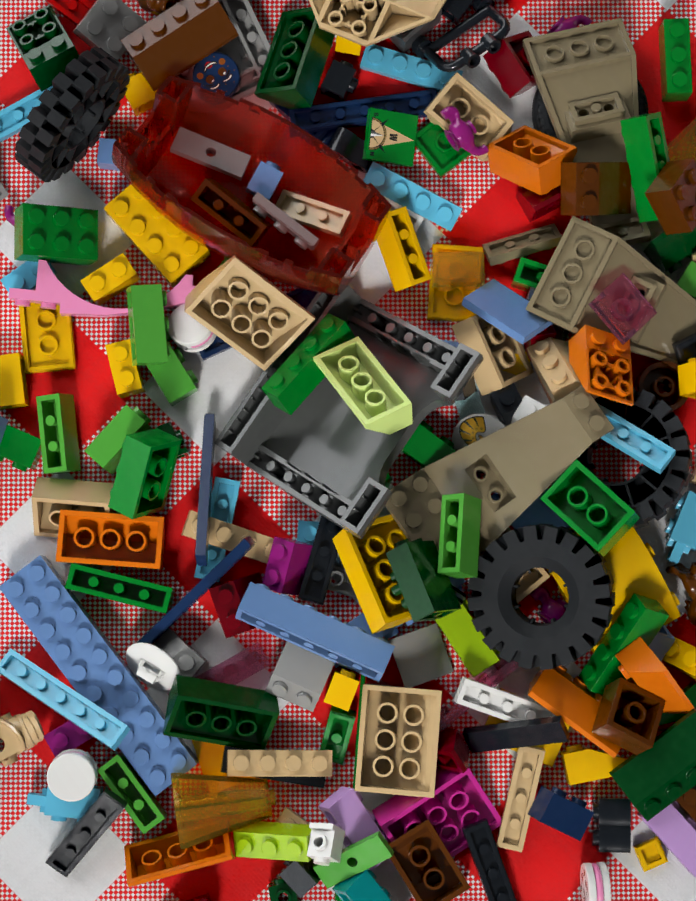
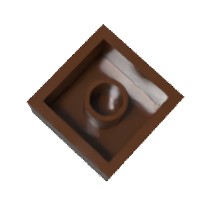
(674, 196)
(628, 716)

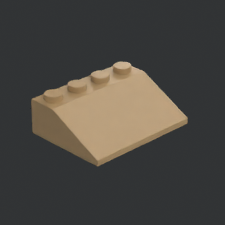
(247, 312)
(398, 740)

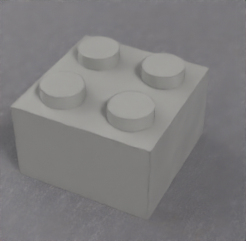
(107, 24)

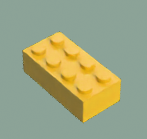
(156, 237)

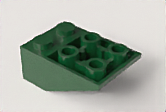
(43, 45)

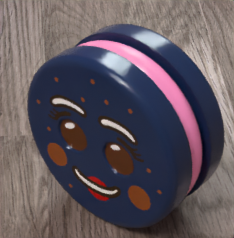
(217, 72)

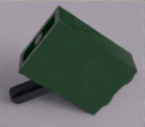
(424, 590)

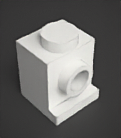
(325, 843)

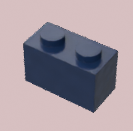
(560, 812)

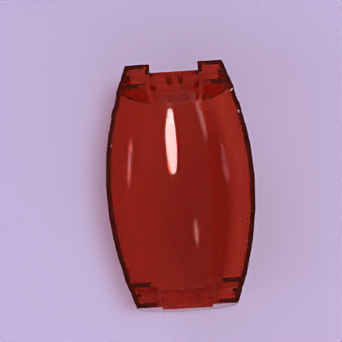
(308, 170)

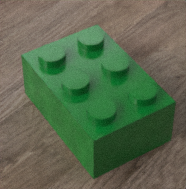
(56, 234)
(144, 473)
(590, 508)

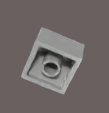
(299, 676)

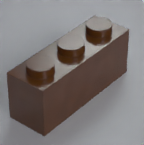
(231, 211)

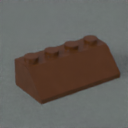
(178, 39)

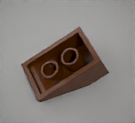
(595, 188)
(427, 865)

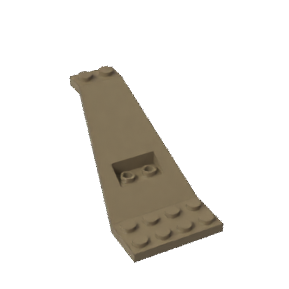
(588, 88)
(591, 260)
(516, 465)

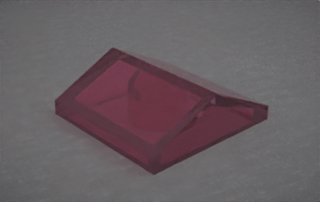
(622, 308)

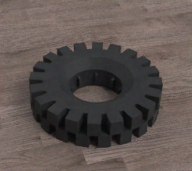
(72, 114)
(649, 491)
(505, 624)

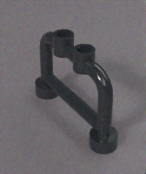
(469, 56)

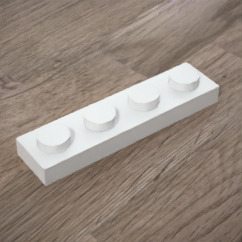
(498, 702)

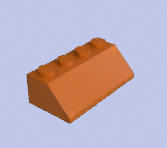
(111, 539)
(572, 701)
(163, 858)

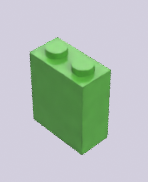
(107, 446)

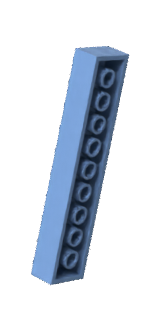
(97, 671)

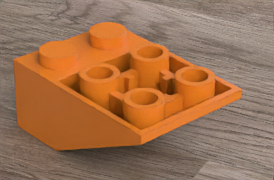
(602, 364)

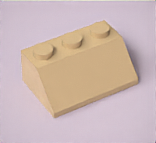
(497, 350)
(553, 368)
(66, 494)

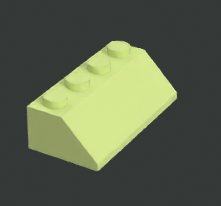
(366, 387)

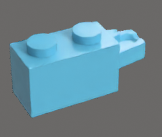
(682, 528)
(60, 809)

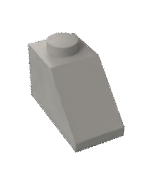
(183, 654)

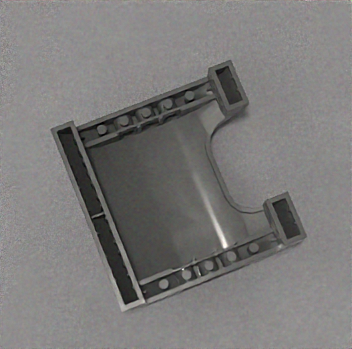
(323, 448)

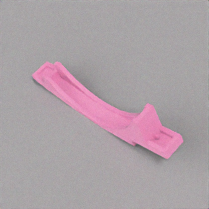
(52, 292)

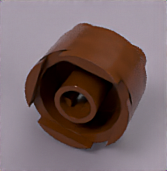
(667, 374)

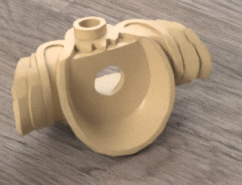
(19, 735)

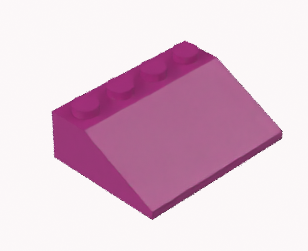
(456, 804)

